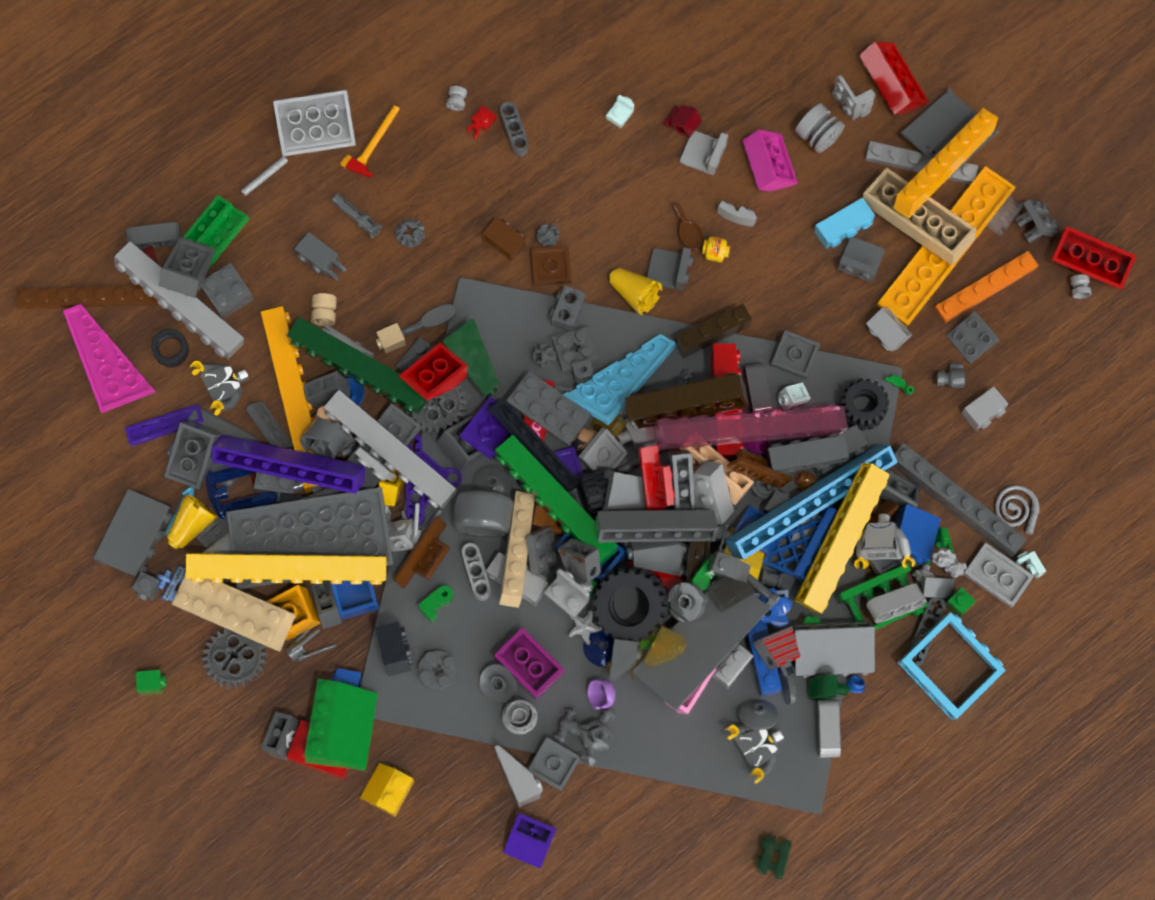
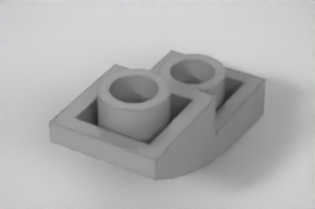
(742, 216)

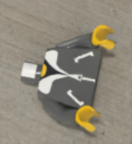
(221, 384)
(756, 748)

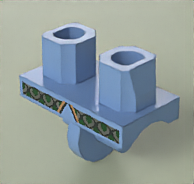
(170, 591)

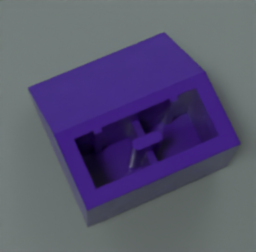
(529, 840)

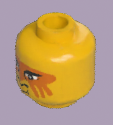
(715, 249)

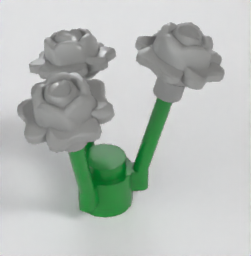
(942, 558)

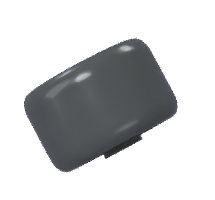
(483, 513)

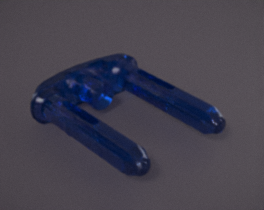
(216, 495)

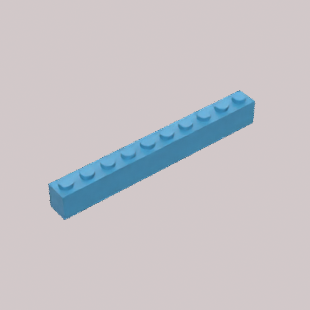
(805, 504)

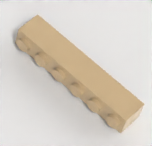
(517, 550)

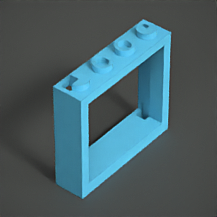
(929, 687)

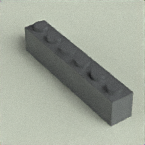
(656, 526)

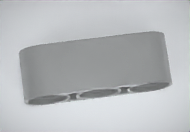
(476, 562)
(896, 603)
(828, 728)

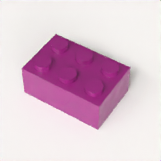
(529, 664)

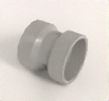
(457, 96)
(1080, 286)

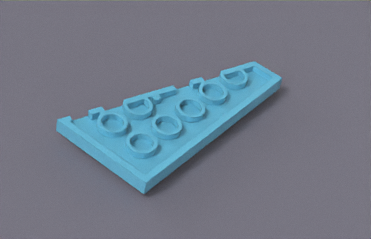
(607, 390)

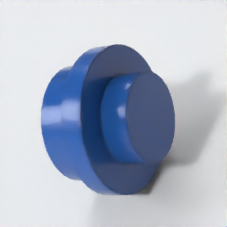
(856, 684)

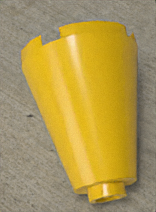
(636, 289)
(189, 522)

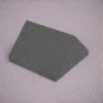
(900, 490)

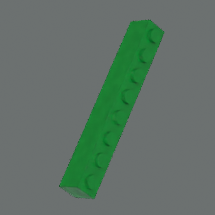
(552, 496)

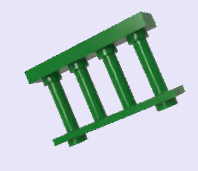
(866, 590)

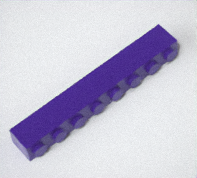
(288, 464)

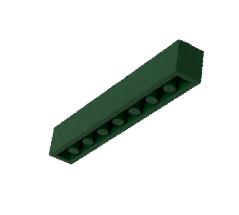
(355, 364)

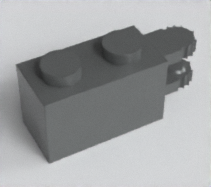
(318, 256)

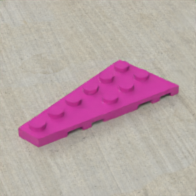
(107, 368)

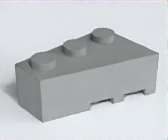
(712, 491)

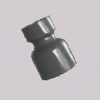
(954, 378)

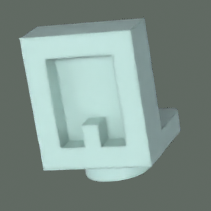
(621, 111)
(793, 396)
(1033, 563)

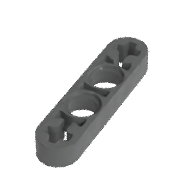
(922, 630)

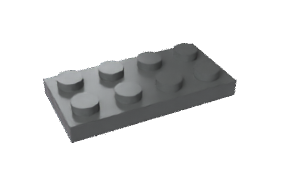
(548, 408)

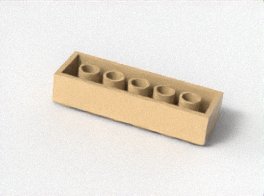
(930, 225)
(235, 611)

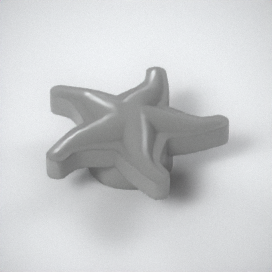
(584, 627)

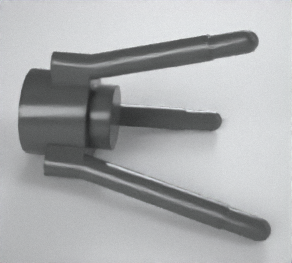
(296, 648)

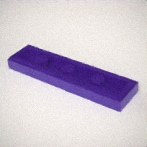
(160, 425)

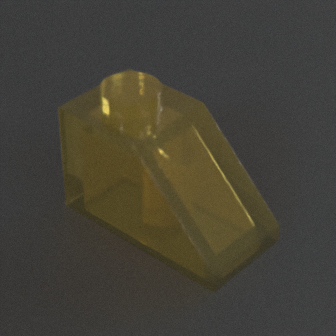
(665, 648)

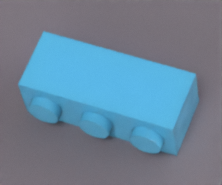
(844, 223)

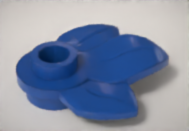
(777, 612)

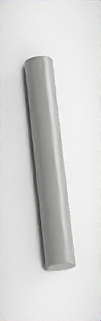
(262, 177)

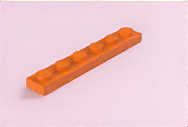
(986, 286)

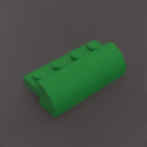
(217, 226)

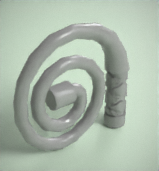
(1013, 506)

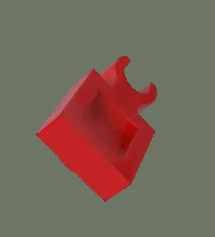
(482, 120)

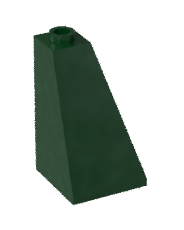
(469, 347)

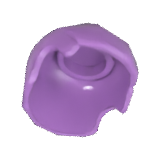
(601, 694)

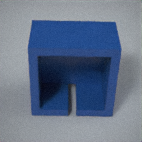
(354, 598)

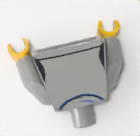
(881, 542)

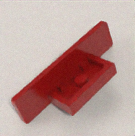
(656, 480)

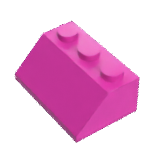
(769, 160)

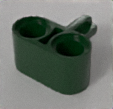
(826, 687)

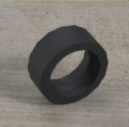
(167, 334)

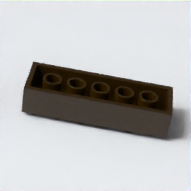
(689, 400)

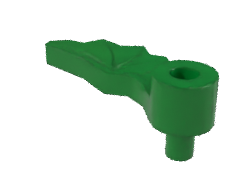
(898, 382)

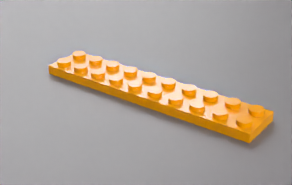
(928, 270)

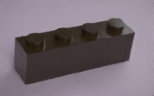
(713, 330)

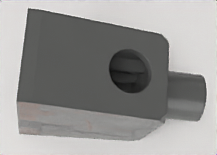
(580, 560)

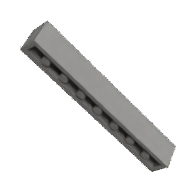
(189, 310)
(388, 447)

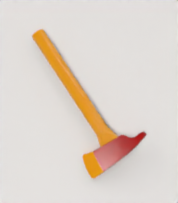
(359, 165)

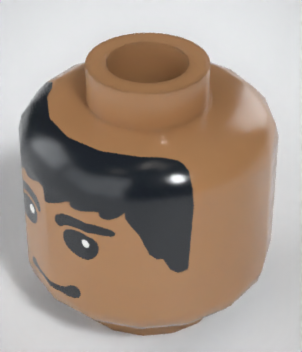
(584, 438)

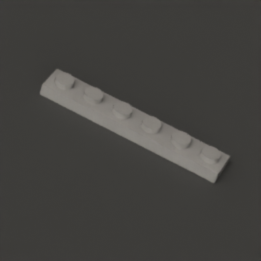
(913, 161)

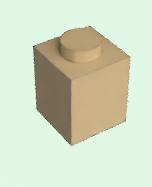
(390, 338)

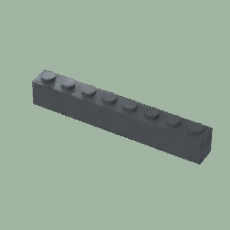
(958, 501)

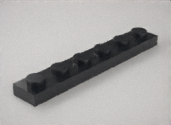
(534, 444)

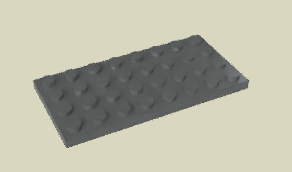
(313, 526)

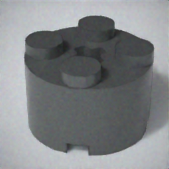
(323, 438)

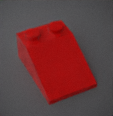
(435, 372)

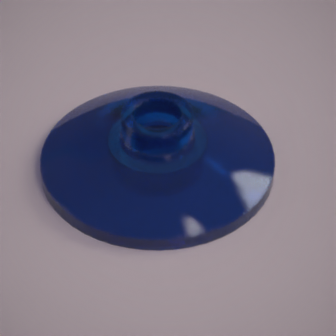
(594, 653)

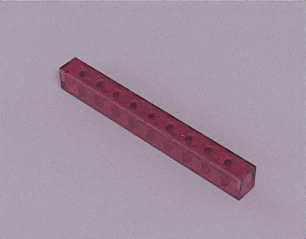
(750, 427)

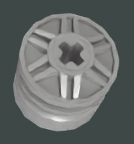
(816, 124)

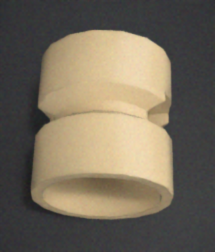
(323, 309)

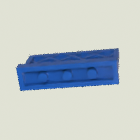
(812, 548)

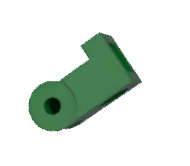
(702, 577)
(441, 597)

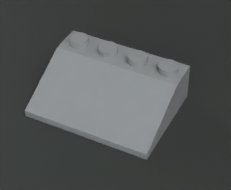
(314, 122)

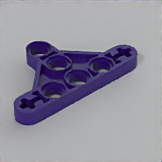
(409, 487)

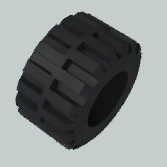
(870, 391)
(594, 492)

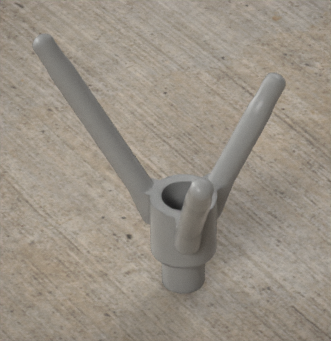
(417, 534)

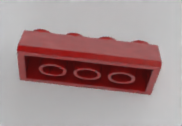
(893, 78)
(1093, 258)

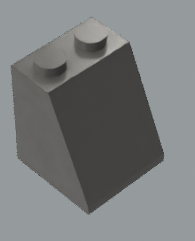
(655, 556)

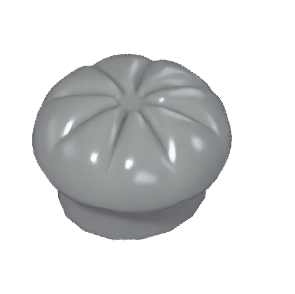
(519, 716)

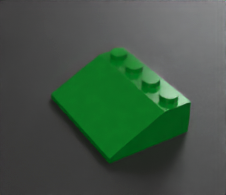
(341, 725)

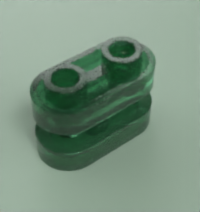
(763, 863)

